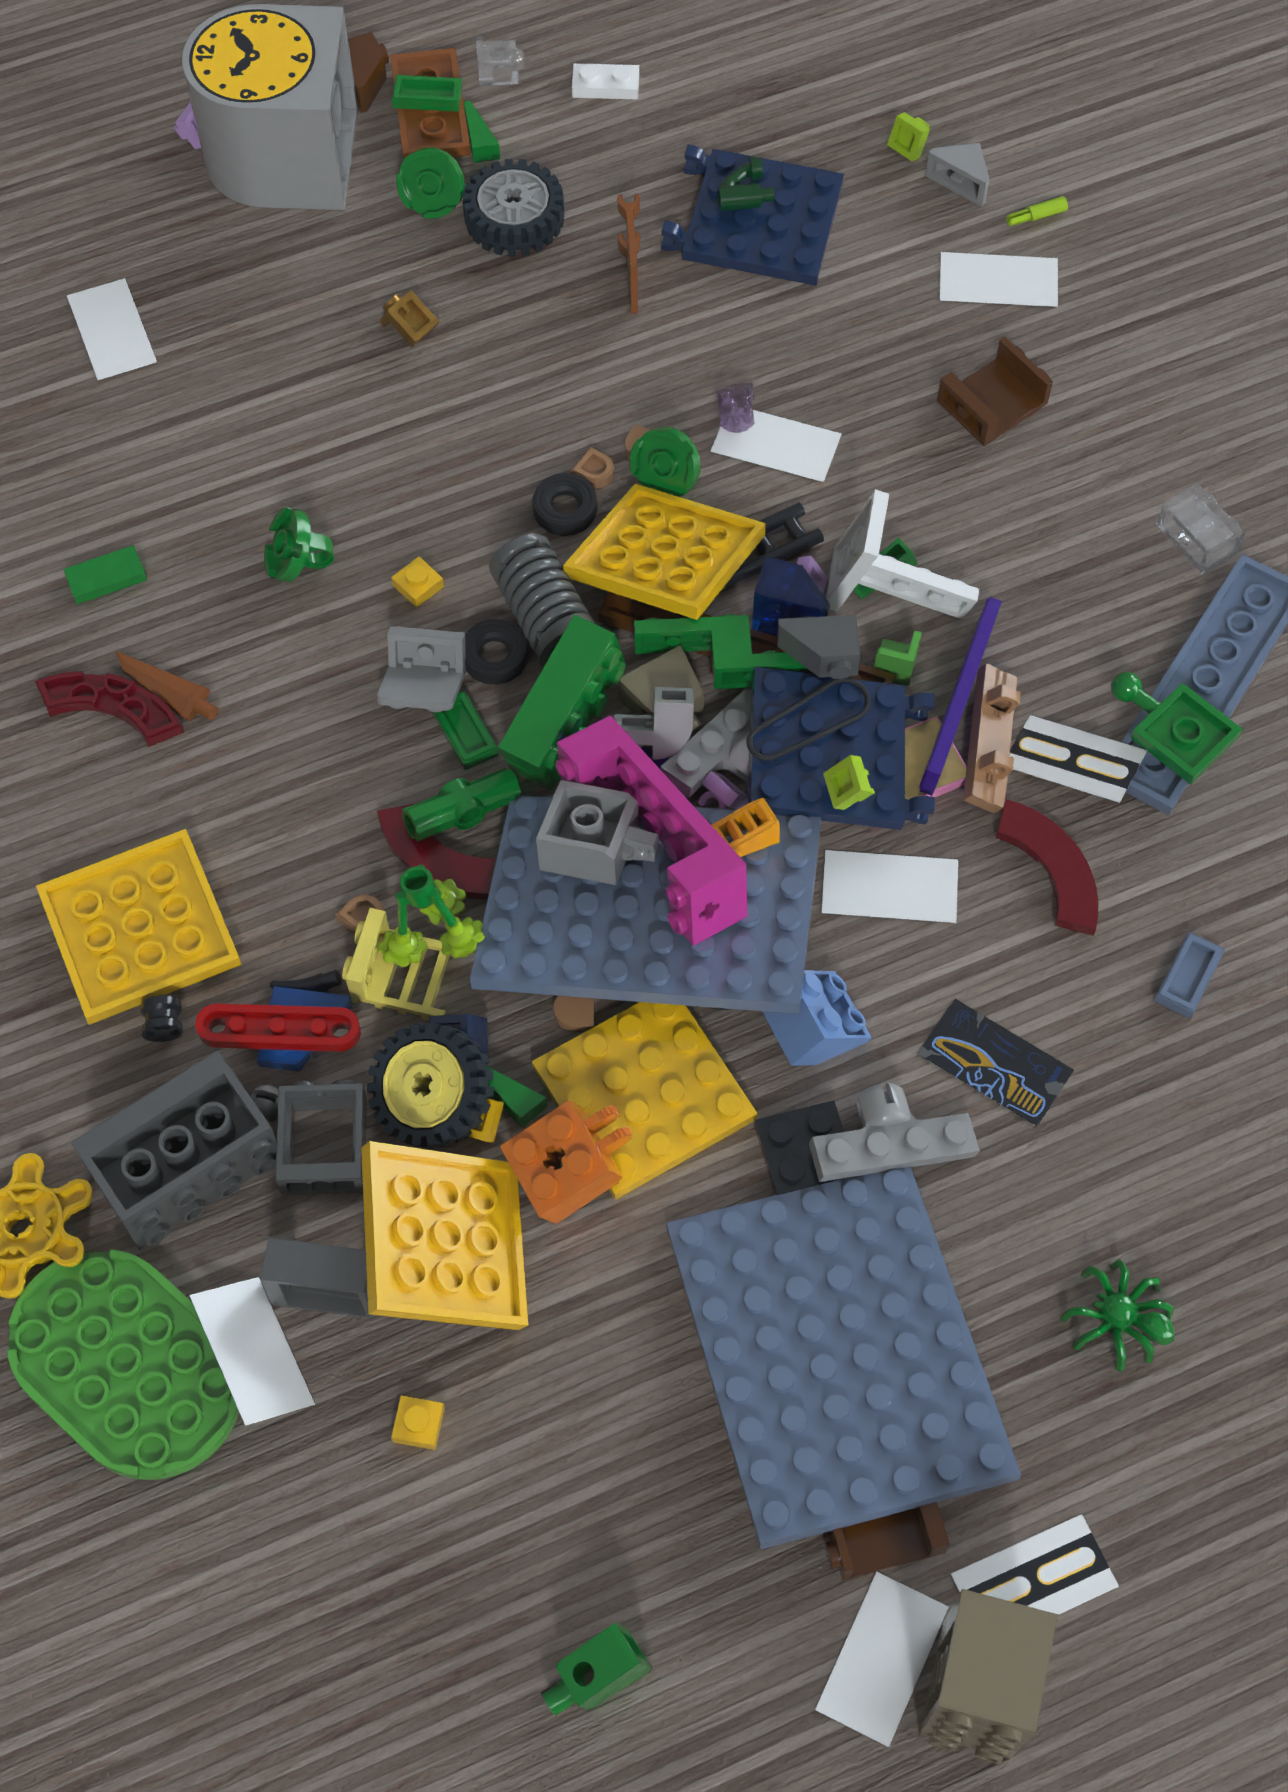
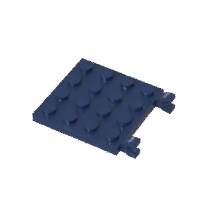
(777, 240)
(796, 780)

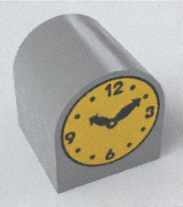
(274, 104)

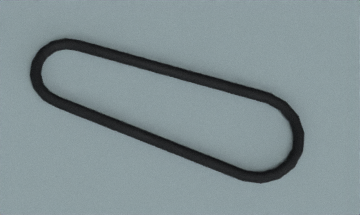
(816, 736)

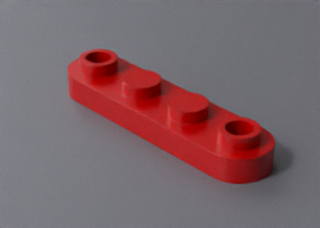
(278, 1027)

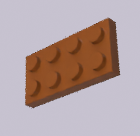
(429, 127)

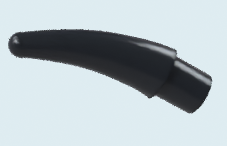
(316, 983)

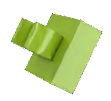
(909, 136)
(848, 782)

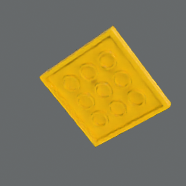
(665, 551)
(138, 926)
(660, 1079)
(443, 1237)

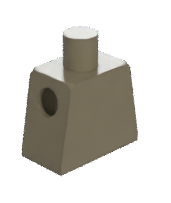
(667, 670)

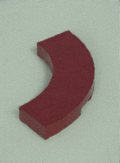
(113, 696)
(1061, 858)
(468, 872)

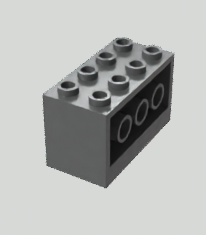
(178, 1150)

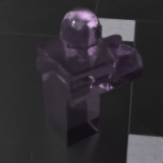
(736, 407)

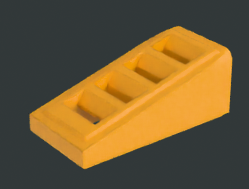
(747, 819)

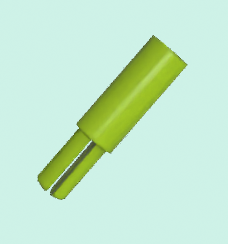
(1038, 211)

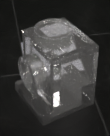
(498, 62)

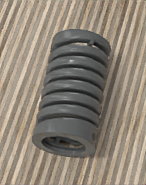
(537, 591)

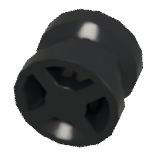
(161, 1018)

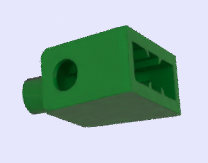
(615, 1663)

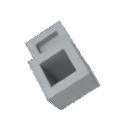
(667, 727)

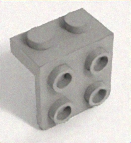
(423, 669)

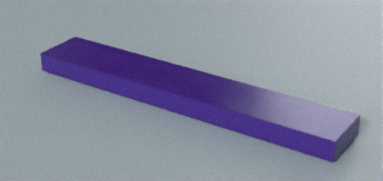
(959, 696)

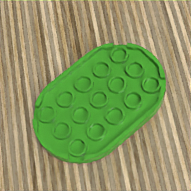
(121, 1365)

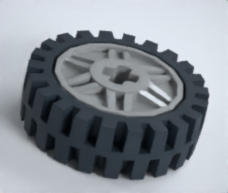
(513, 207)

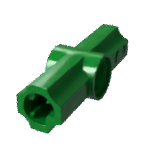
(461, 804)

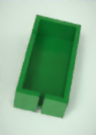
(563, 699)

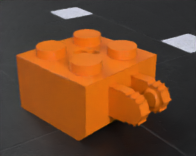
(573, 1140)

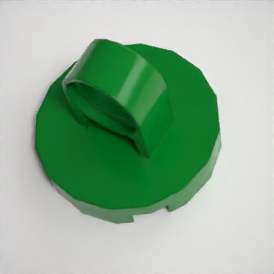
(430, 182)
(665, 461)
(293, 546)

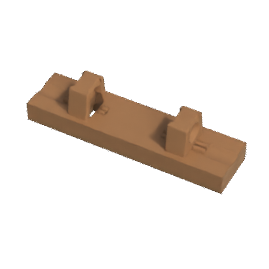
(991, 738)

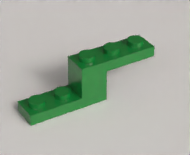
(726, 638)

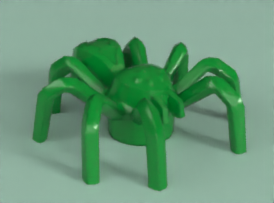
(1121, 1312)

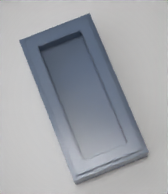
(1189, 975)

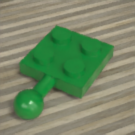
(1181, 729)

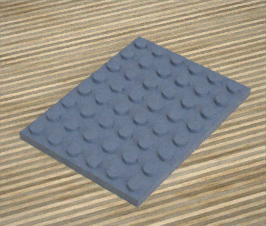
(616, 941)
(839, 1356)

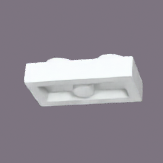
(605, 81)

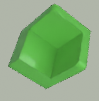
(898, 658)

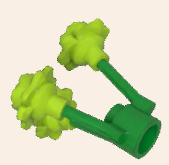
(440, 903)

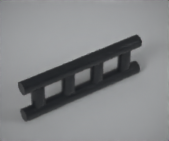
(800, 542)

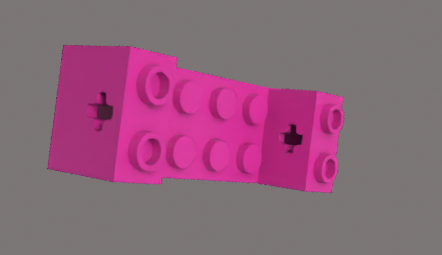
(710, 878)

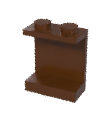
(996, 394)
(887, 1541)

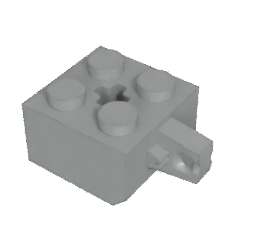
(592, 833)

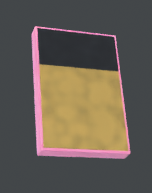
(918, 747)

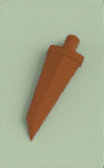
(176, 692)

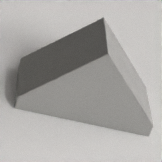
(960, 170)

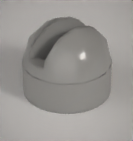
(267, 1108)

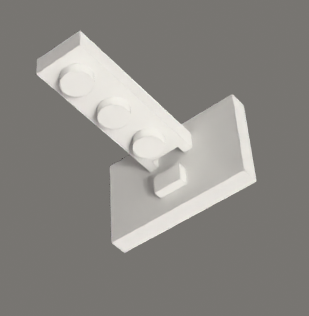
(858, 562)

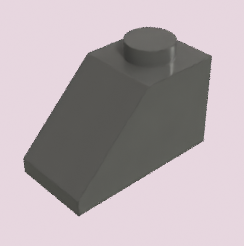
(822, 644)

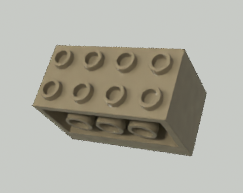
(988, 1676)

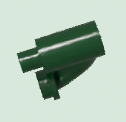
(744, 196)

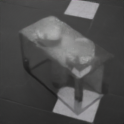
(1200, 528)

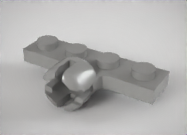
(715, 747)
(891, 1138)

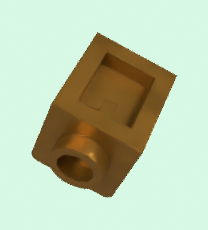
(409, 317)

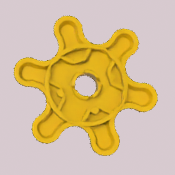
(48, 1211)

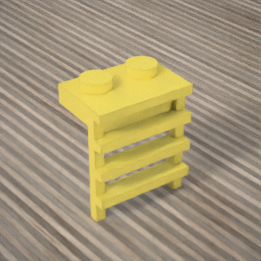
(371, 977)

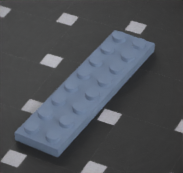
(1218, 662)

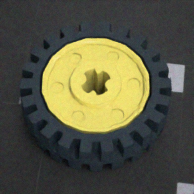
(403, 1083)

